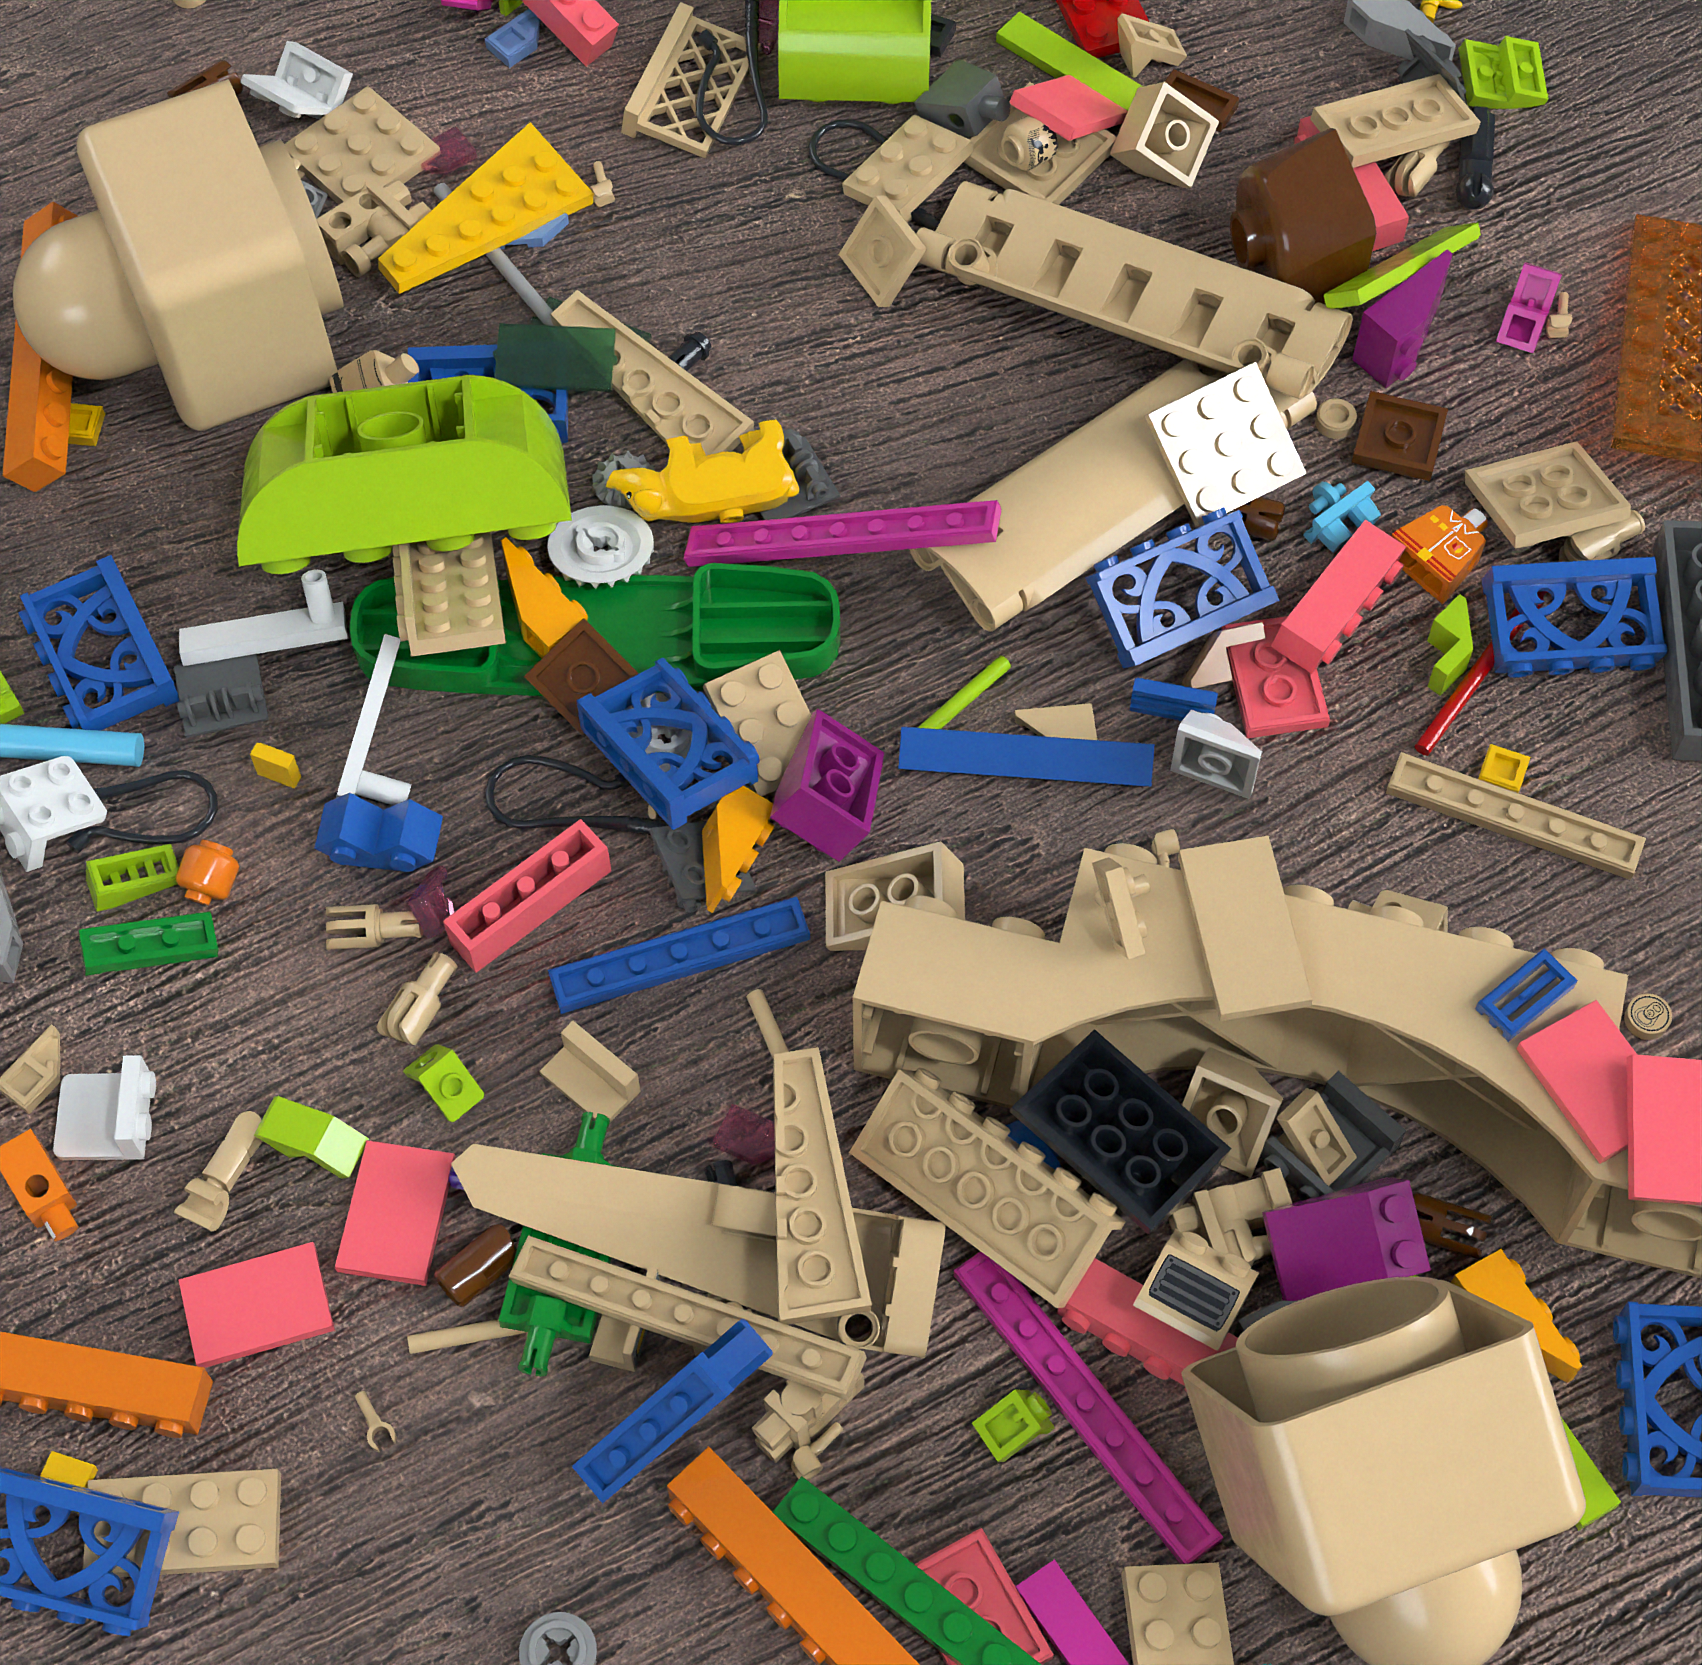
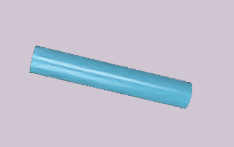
(79, 744)

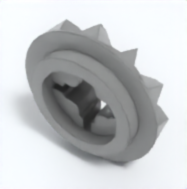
(612, 496)
(558, 1628)

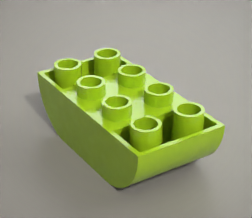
(854, 50)
(400, 470)

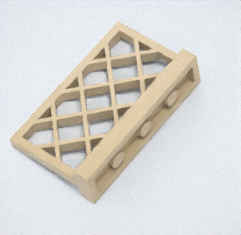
(659, 77)

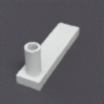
(317, 624)
(354, 777)

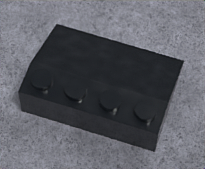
(1121, 1131)

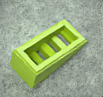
(123, 892)

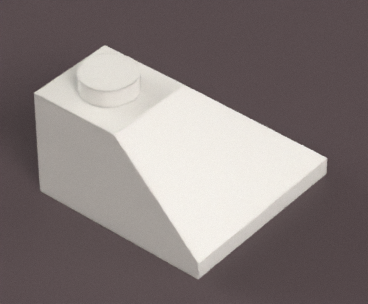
(1215, 754)

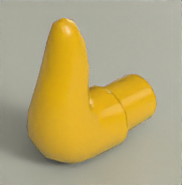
(1430, 7)

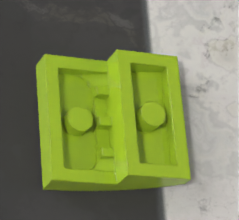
(1503, 74)

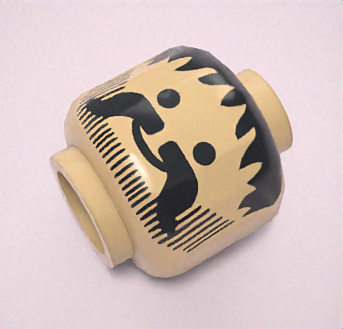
(1028, 143)

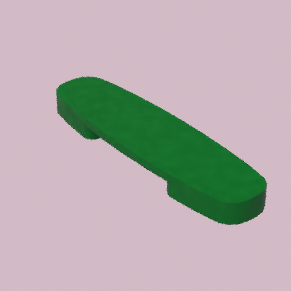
(694, 622)

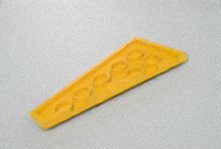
(497, 204)

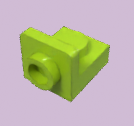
(1014, 1423)

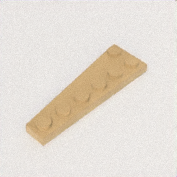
(658, 387)
(815, 1224)

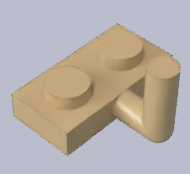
(1115, 895)

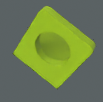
(446, 1081)

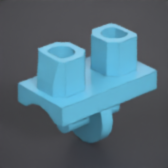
(1329, 524)

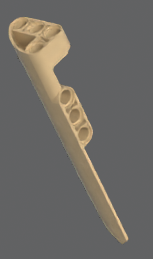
(707, 1236)

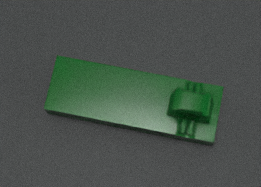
(148, 943)

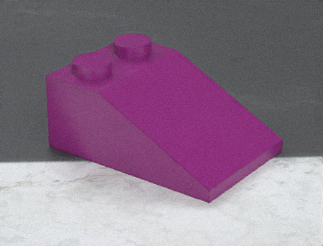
(1399, 322)
(829, 787)
(1346, 1238)

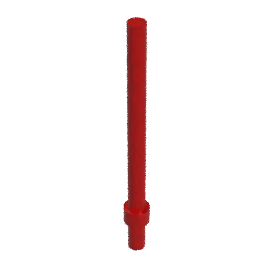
(1463, 692)

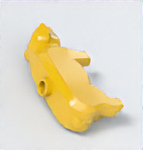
(712, 485)

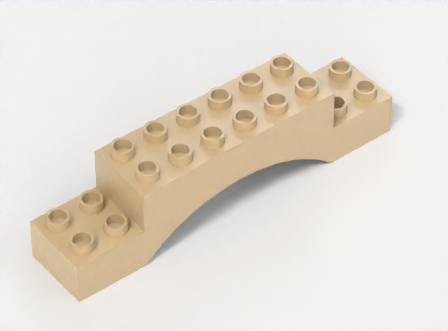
(1386, 1011)

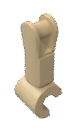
(210, 1198)

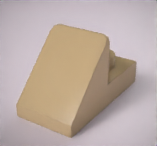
(1144, 41)
(1315, 1136)

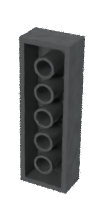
(1680, 605)

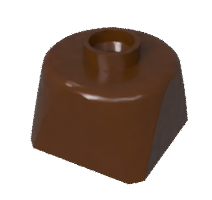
(1304, 217)

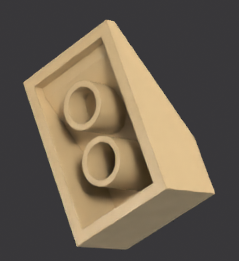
(858, 889)

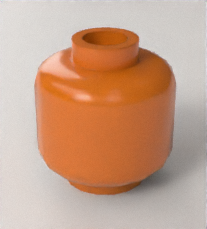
(207, 872)

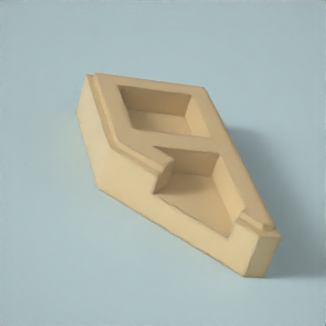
(1059, 721)
(34, 1072)

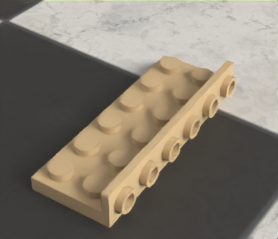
(447, 596)
(986, 1184)

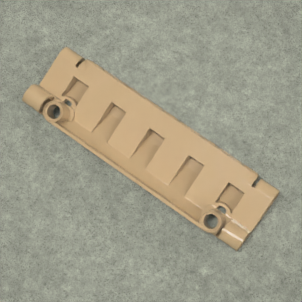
(1137, 286)
(1078, 502)

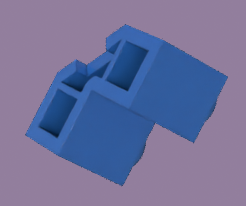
(371, 837)

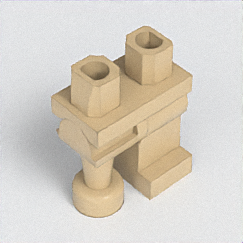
(372, 214)
(1230, 1212)
(798, 1418)

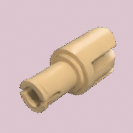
(1414, 170)
(1601, 541)
(375, 925)
(417, 1002)

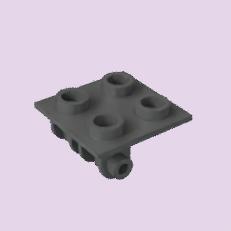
(1427, 64)
(813, 481)
(220, 695)
(684, 863)

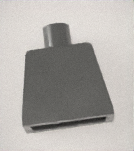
(964, 100)

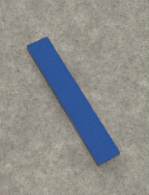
(1026, 756)
(679, 955)

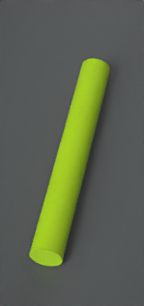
(967, 694)

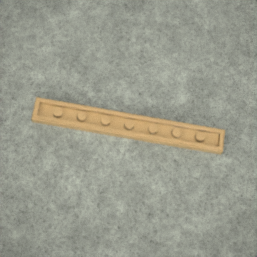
(683, 1314)

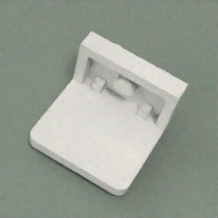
(302, 83)
(43, 805)
(105, 1113)

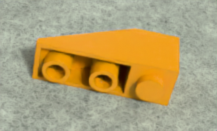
(540, 606)
(728, 841)
(1503, 1284)

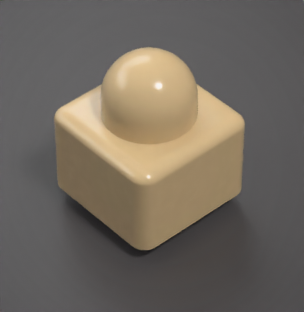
(187, 264)
(1391, 1462)

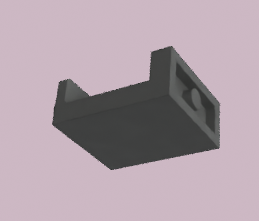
(1366, 1128)

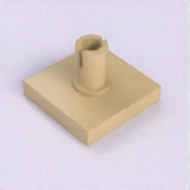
(882, 251)

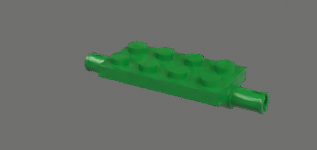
(540, 1313)

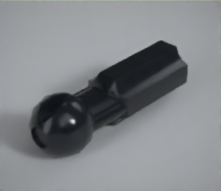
(1476, 162)

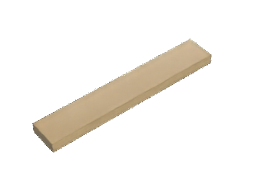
(1516, 816)

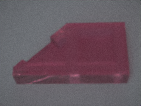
(768, 24)
(453, 153)
(430, 904)
(746, 1136)

